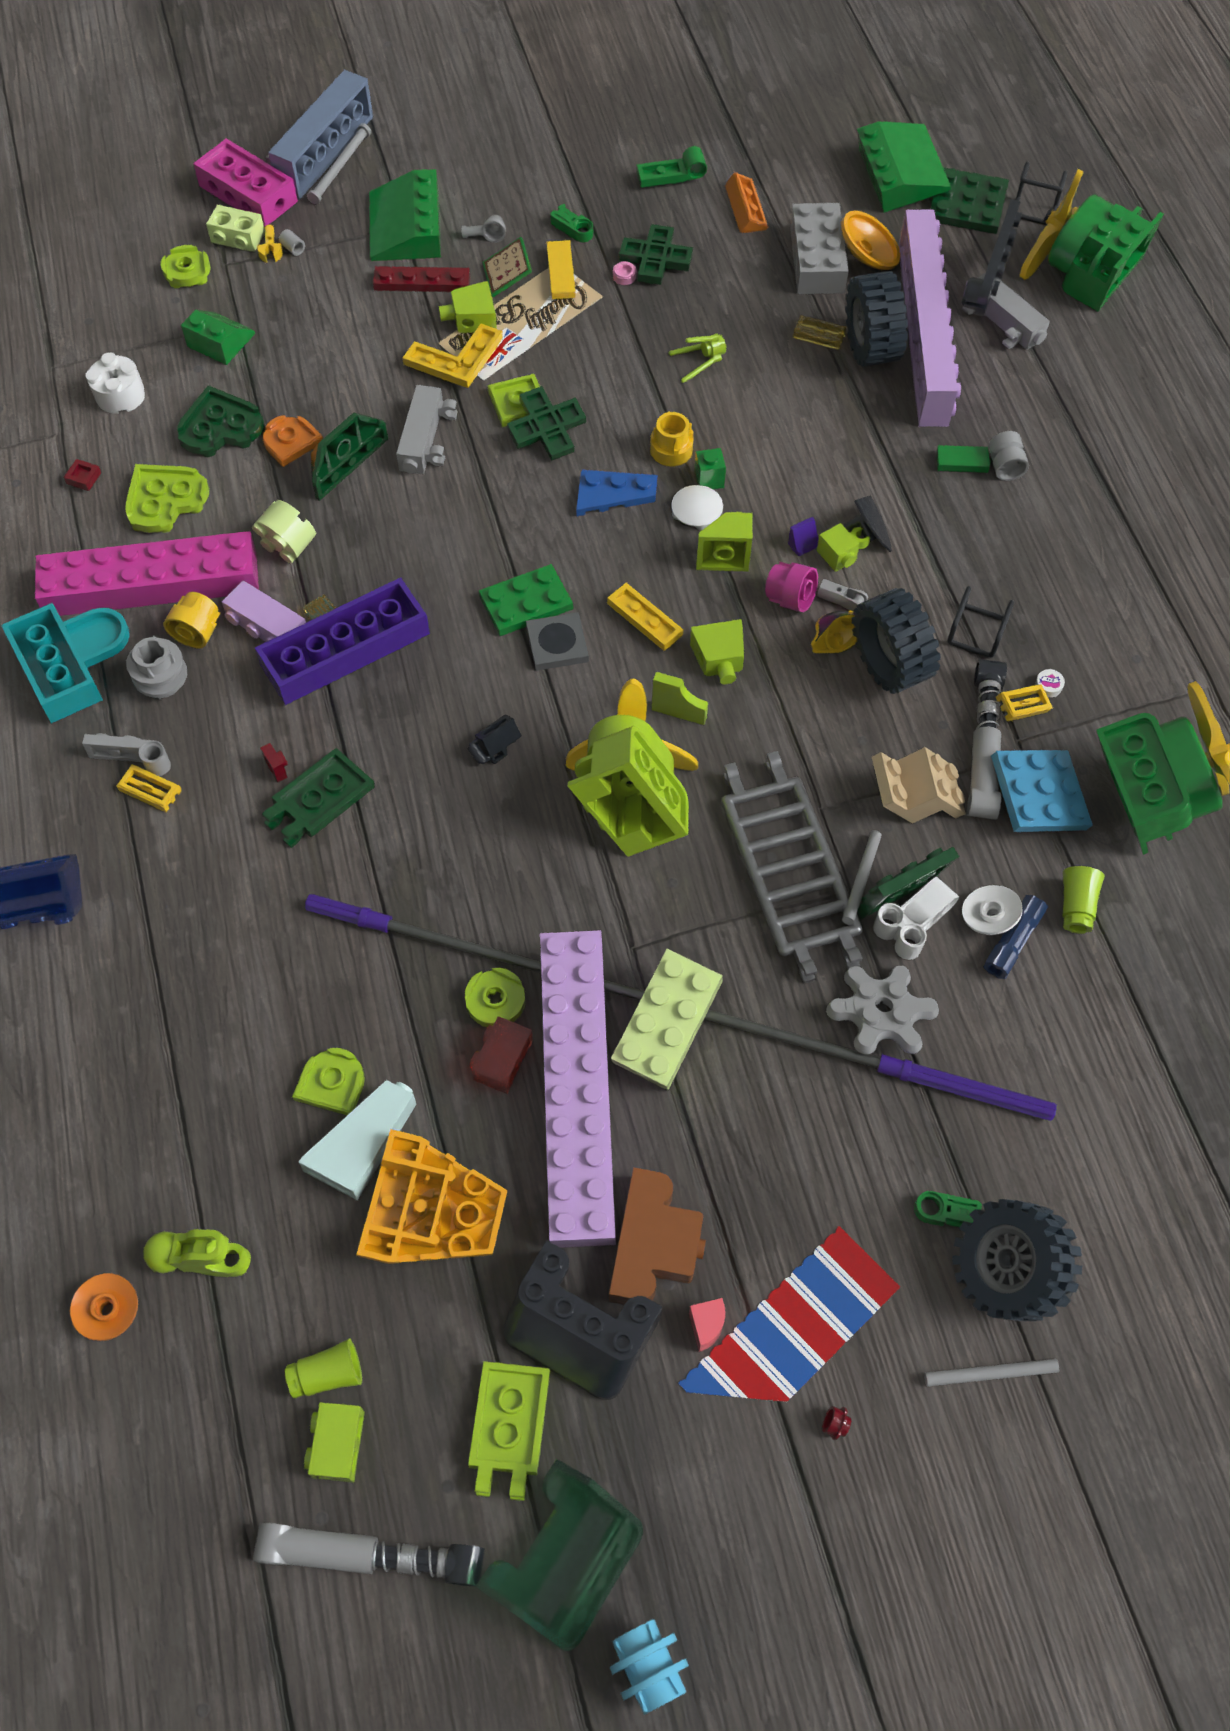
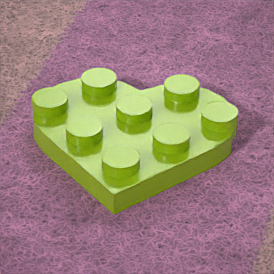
(163, 493)

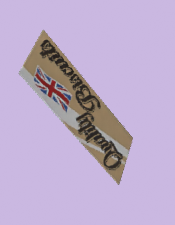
(526, 319)

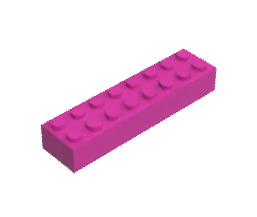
(145, 573)

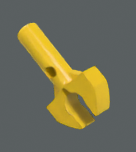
(270, 245)

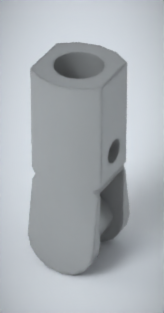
(841, 595)

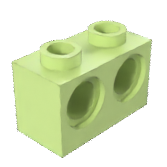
(235, 228)

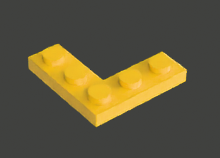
(460, 368)

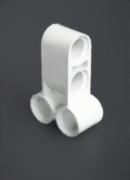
(914, 917)

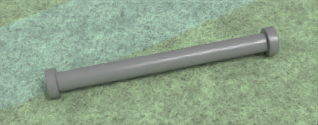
(363, 131)

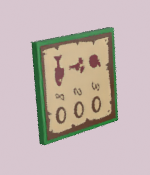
(507, 267)

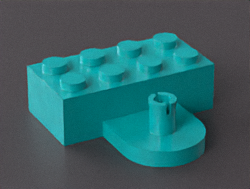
(60, 652)

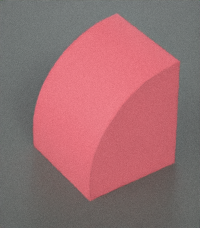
(707, 1322)

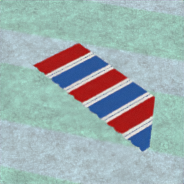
(796, 1325)

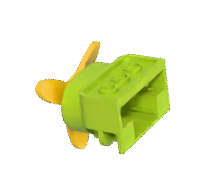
(630, 777)

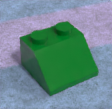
(215, 335)

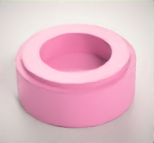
(624, 273)

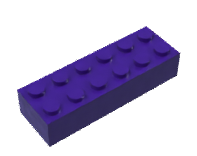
(342, 640)

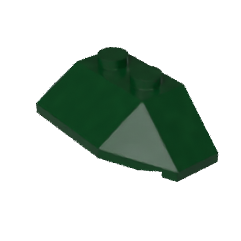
(345, 450)

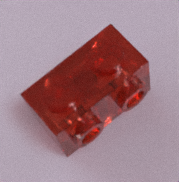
(501, 1054)

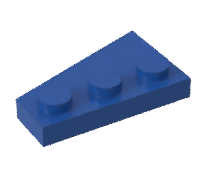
(610, 489)

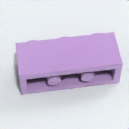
(259, 613)

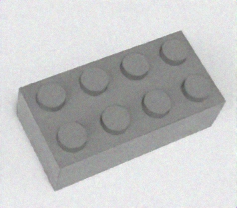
(818, 248)

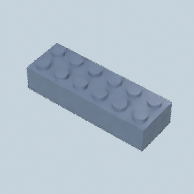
(323, 131)

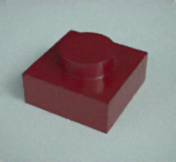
(82, 475)
(275, 761)

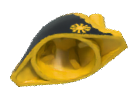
(834, 633)

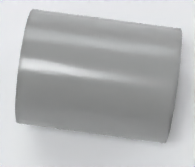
(292, 242)

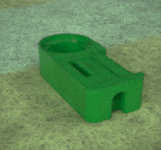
(570, 223)
(950, 1209)

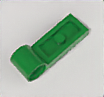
(689, 167)

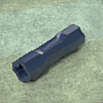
(1010, 945)

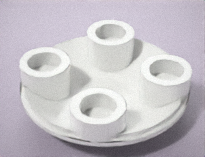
(697, 506)

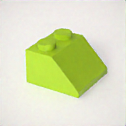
(726, 543)

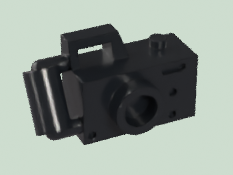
(494, 739)

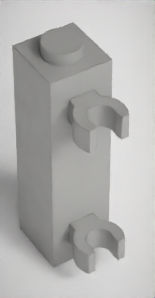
(1016, 317)
(420, 429)

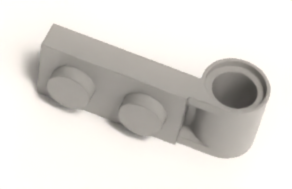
(128, 749)

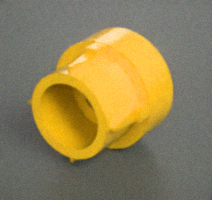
(672, 440)
(192, 620)

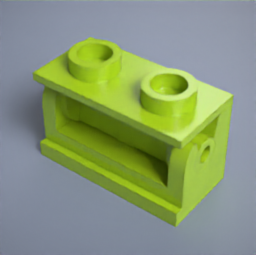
(334, 1442)

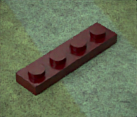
(420, 278)

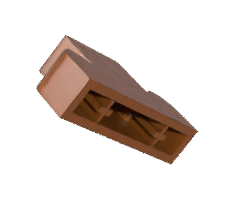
(654, 1239)

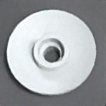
(990, 901)

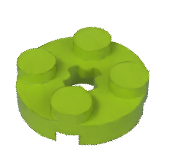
(181, 276)
(491, 982)

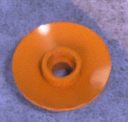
(93, 1297)

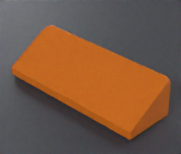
(745, 204)

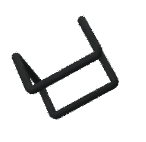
(1059, 189)
(963, 604)

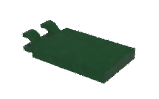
(318, 797)

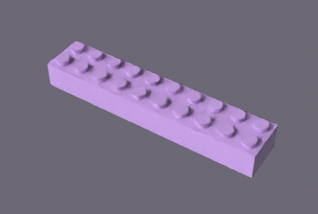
(928, 319)
(576, 1090)

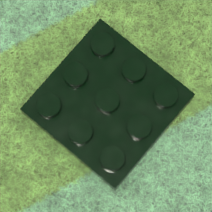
(972, 202)
(907, 881)

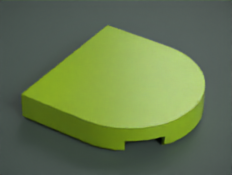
(331, 1081)

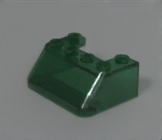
(570, 1561)

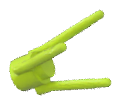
(711, 346)

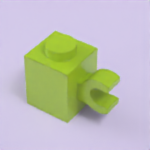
(840, 547)

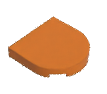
(289, 438)

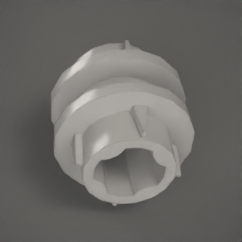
(156, 667)

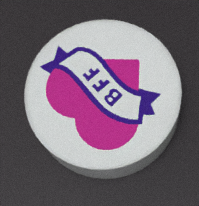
(1051, 681)

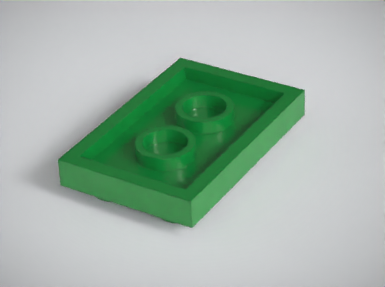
(525, 598)

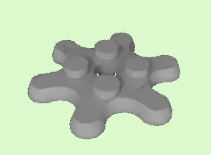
(880, 1025)

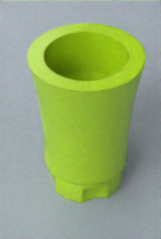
(1081, 898)
(325, 1371)

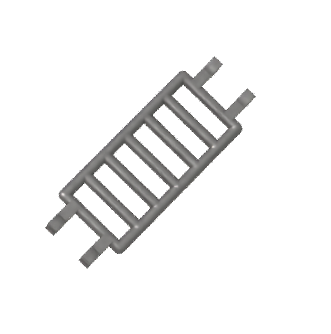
(799, 947)

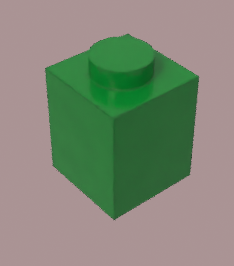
(710, 468)

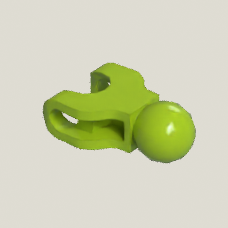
(195, 1252)

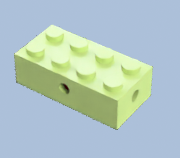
(667, 1019)

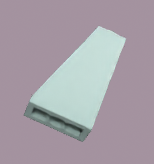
(356, 1145)

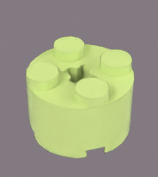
(284, 530)

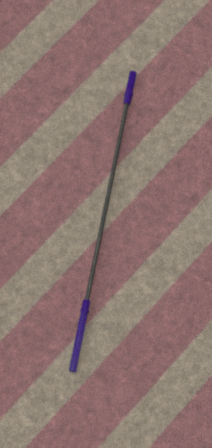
(891, 1066)

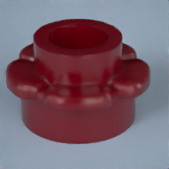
(836, 1422)

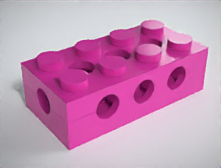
(245, 181)

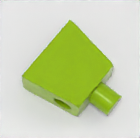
(470, 308)
(719, 649)

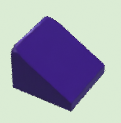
(803, 537)

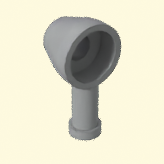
(488, 230)

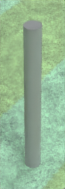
(861, 877)
(991, 1372)

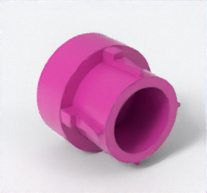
(792, 585)

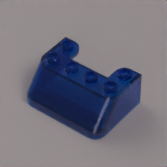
(40, 891)

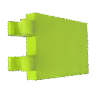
(508, 1425)

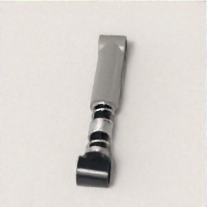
(984, 792)
(363, 1554)

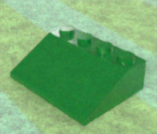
(901, 163)
(405, 218)

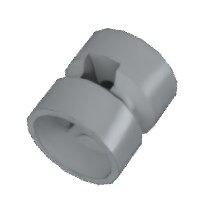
(1008, 455)

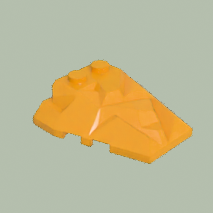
(429, 1206)

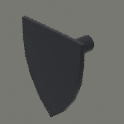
(870, 522)

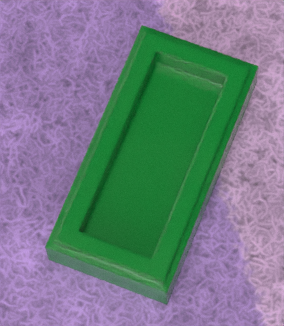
(962, 458)

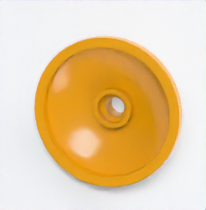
(870, 241)

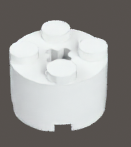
(115, 383)

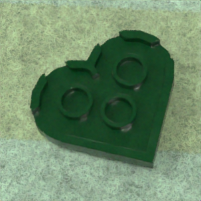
(219, 420)

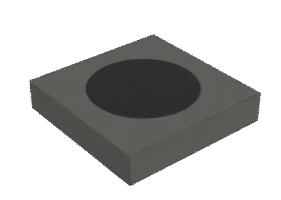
(557, 641)

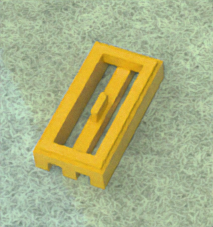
(1018, 714)
(144, 797)

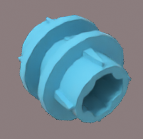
(649, 1666)

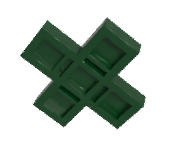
(656, 254)
(546, 423)

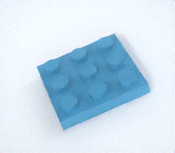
(1041, 790)

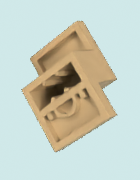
(918, 785)

